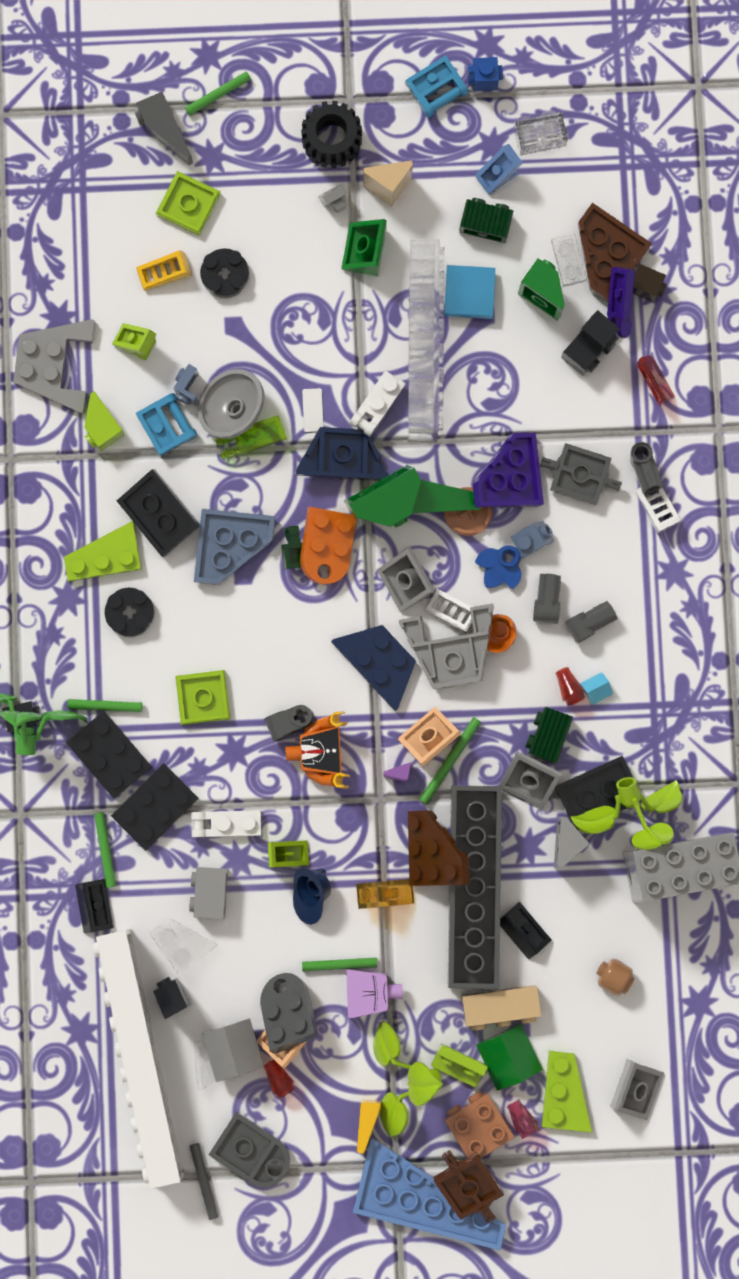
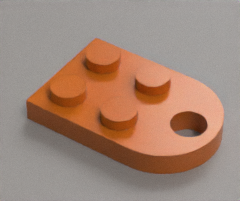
(327, 542)

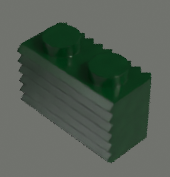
(486, 220)
(549, 735)

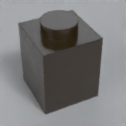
(648, 283)

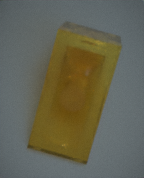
(384, 894)

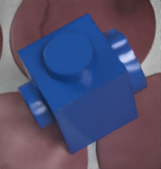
(484, 74)

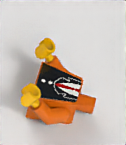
(321, 751)

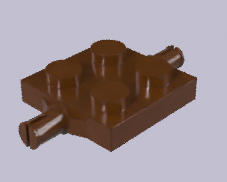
(468, 1186)

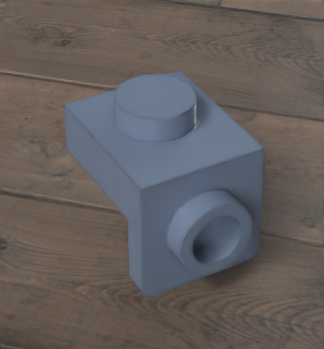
(184, 381)
(533, 538)

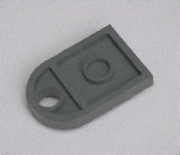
(287, 1014)
(249, 1150)

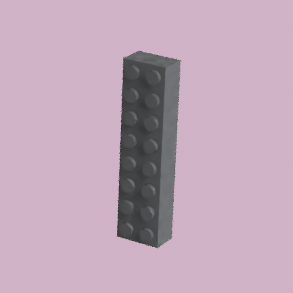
(476, 907)

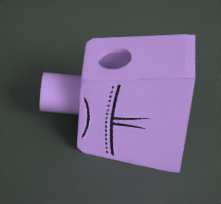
(369, 992)

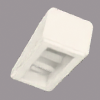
(659, 527)
(466, 628)

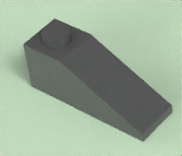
(161, 124)

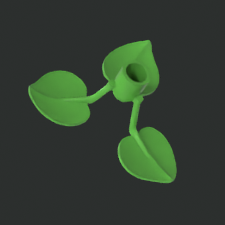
(25, 736)

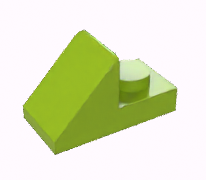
(135, 340)

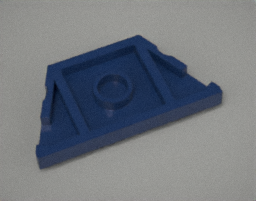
(342, 455)
(379, 660)

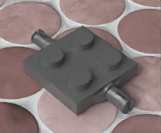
(580, 474)

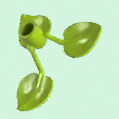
(662, 801)
(422, 1083)

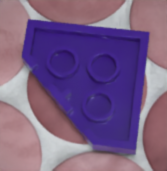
(511, 475)

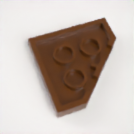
(607, 245)
(433, 854)

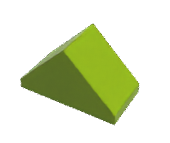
(288, 853)

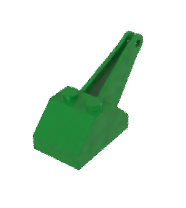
(404, 493)

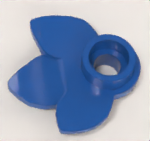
(498, 569)

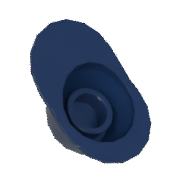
(309, 893)

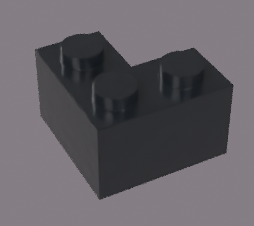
(593, 340)

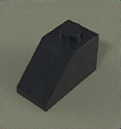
(171, 997)

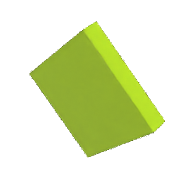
(188, 203)
(202, 697)

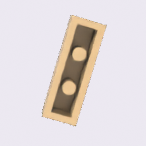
(501, 1007)

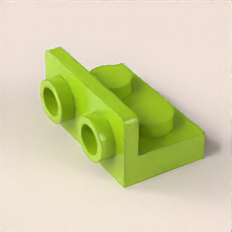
(458, 1065)

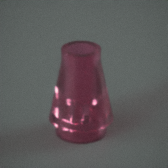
(522, 1119)

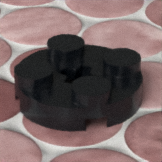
(227, 259)
(140, 620)

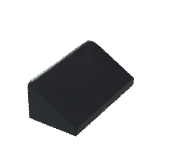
(94, 906)
(524, 930)

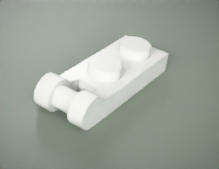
(378, 403)
(227, 823)

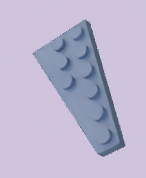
(407, 1196)

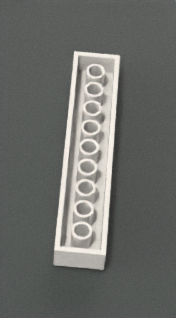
(140, 1059)

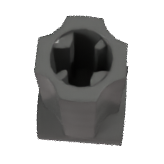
(645, 469)
(547, 603)
(585, 624)

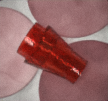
(569, 687)
(279, 1080)

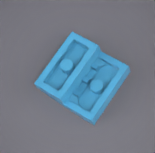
(469, 292)

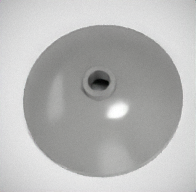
(224, 397)

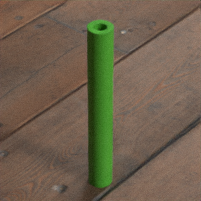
(217, 93)
(105, 705)
(105, 850)
(339, 964)

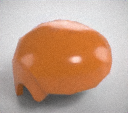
(502, 633)

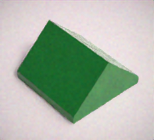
(364, 247)
(509, 1057)

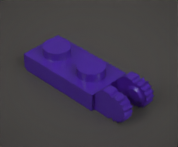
(621, 299)

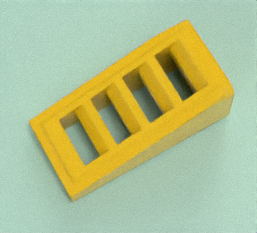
(161, 262)
(368, 1115)

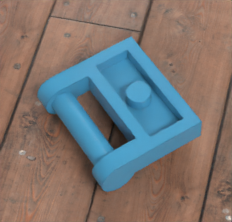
(433, 79)
(160, 430)

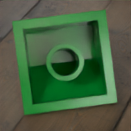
(543, 288)

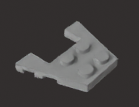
(42, 362)
(456, 658)

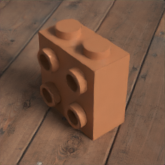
(478, 1125)

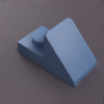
(499, 169)

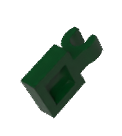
(292, 551)

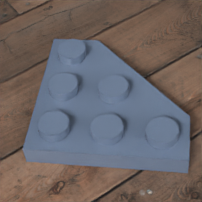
(229, 542)

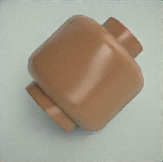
(615, 977)

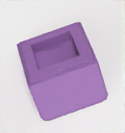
(398, 773)

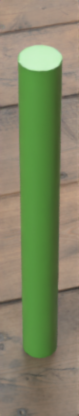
(450, 760)

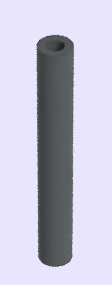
(203, 1181)

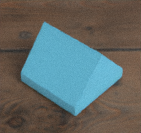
(597, 688)

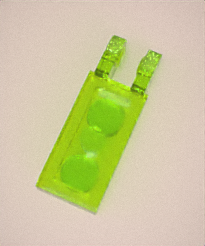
(257, 437)

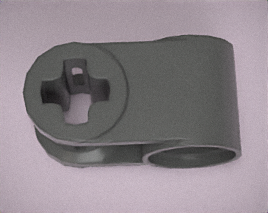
(285, 724)

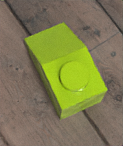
(100, 424)

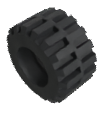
(331, 115)

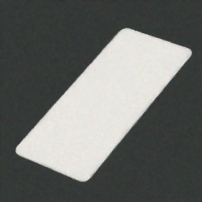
(312, 409)

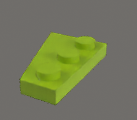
(106, 556)
(563, 1096)

